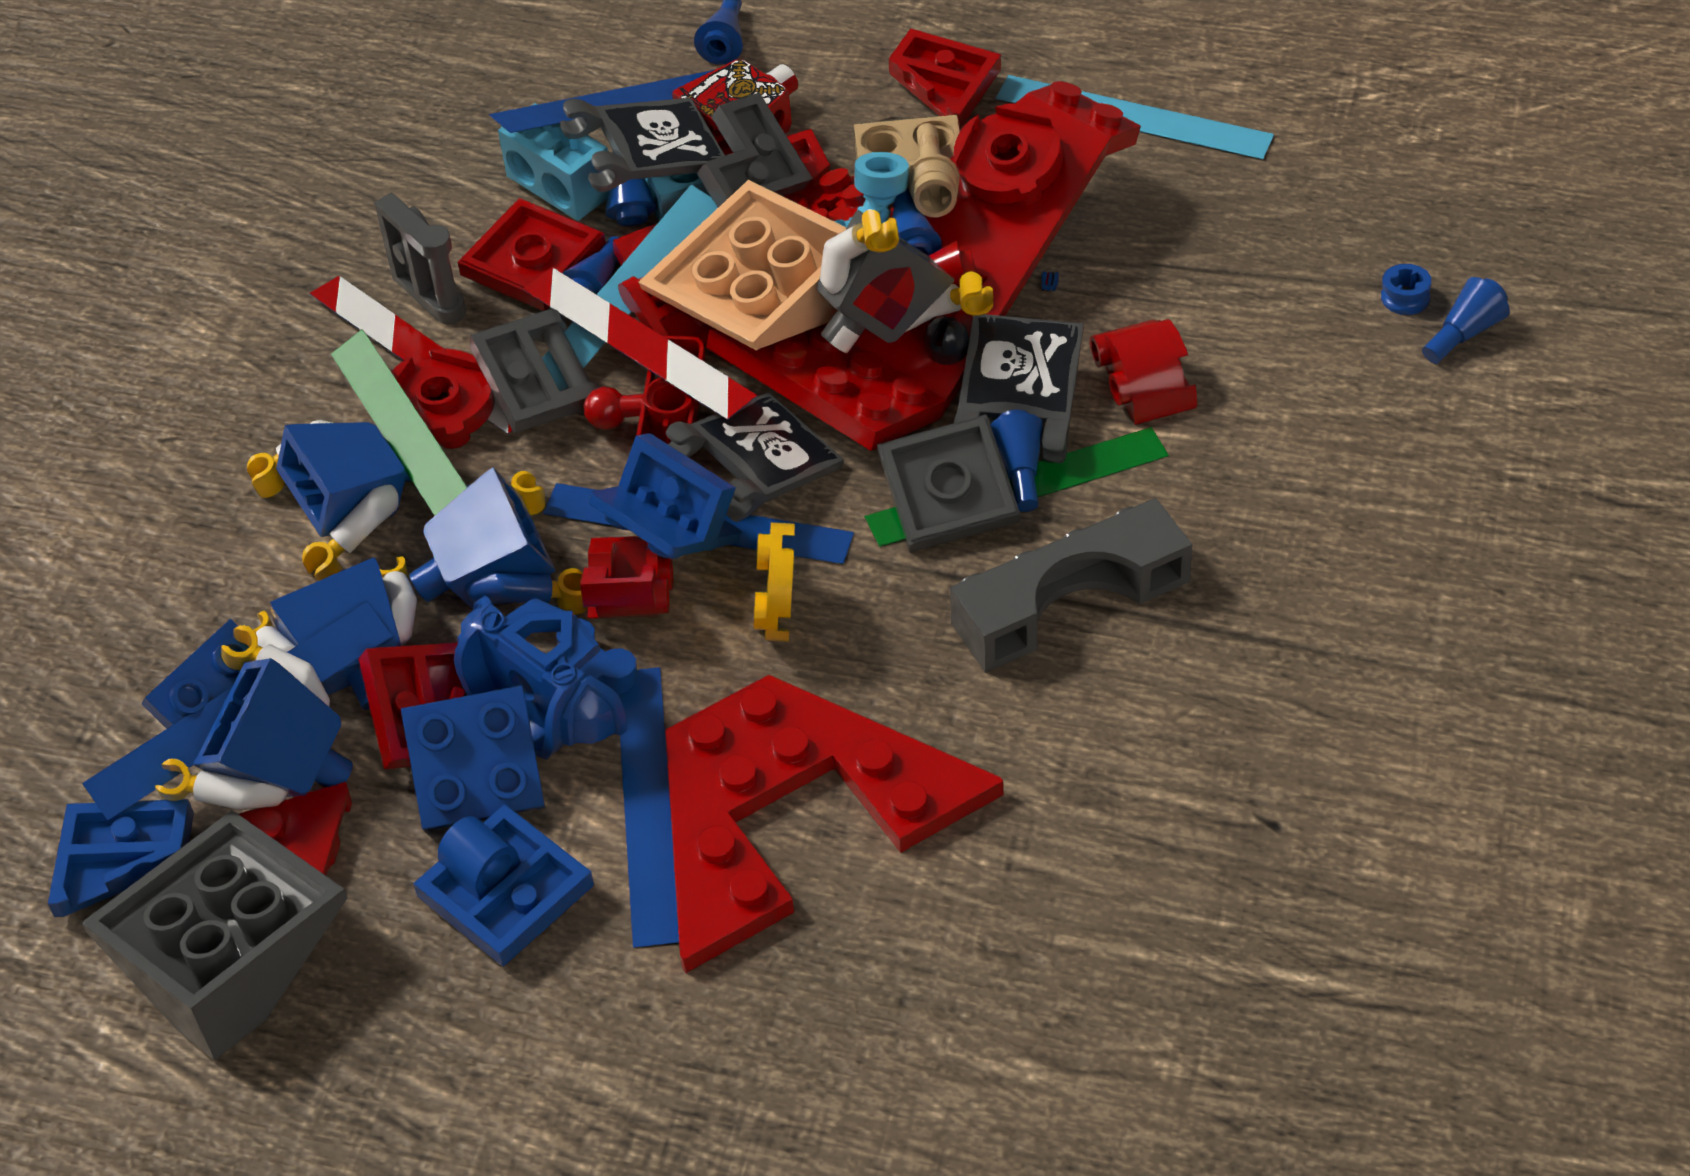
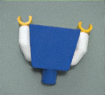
(341, 479)
(327, 600)
(267, 736)

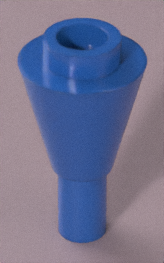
(720, 36)
(630, 203)
(914, 225)
(596, 269)
(1475, 310)
(1019, 442)

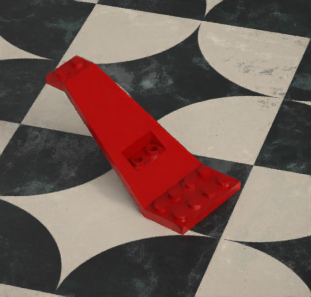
(895, 387)

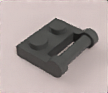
(420, 258)
(520, 375)

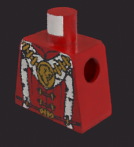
(738, 81)

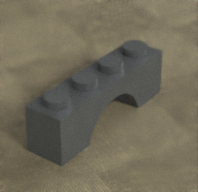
(1131, 553)

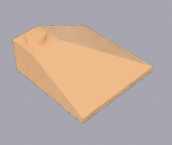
(750, 268)

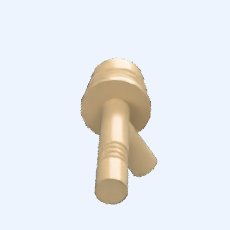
(932, 177)

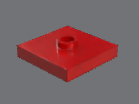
(525, 246)

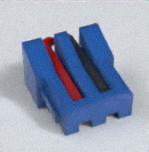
(1050, 280)

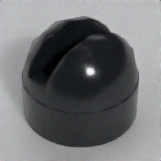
(954, 342)

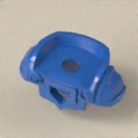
(566, 691)

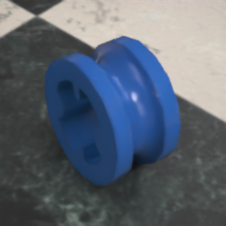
(1406, 301)

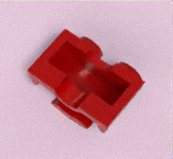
(1145, 369)
(625, 579)

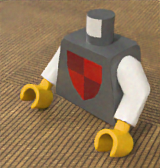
(888, 284)

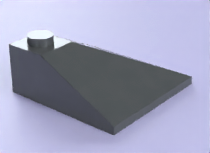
(218, 930)

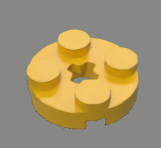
(778, 599)

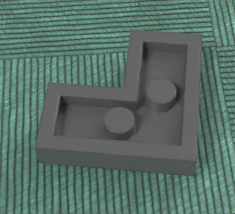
(759, 152)

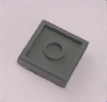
(948, 483)

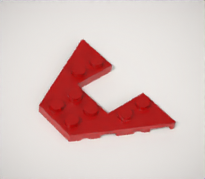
(763, 748)

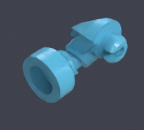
(880, 179)

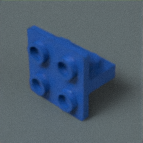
(669, 501)

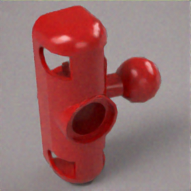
(657, 407)

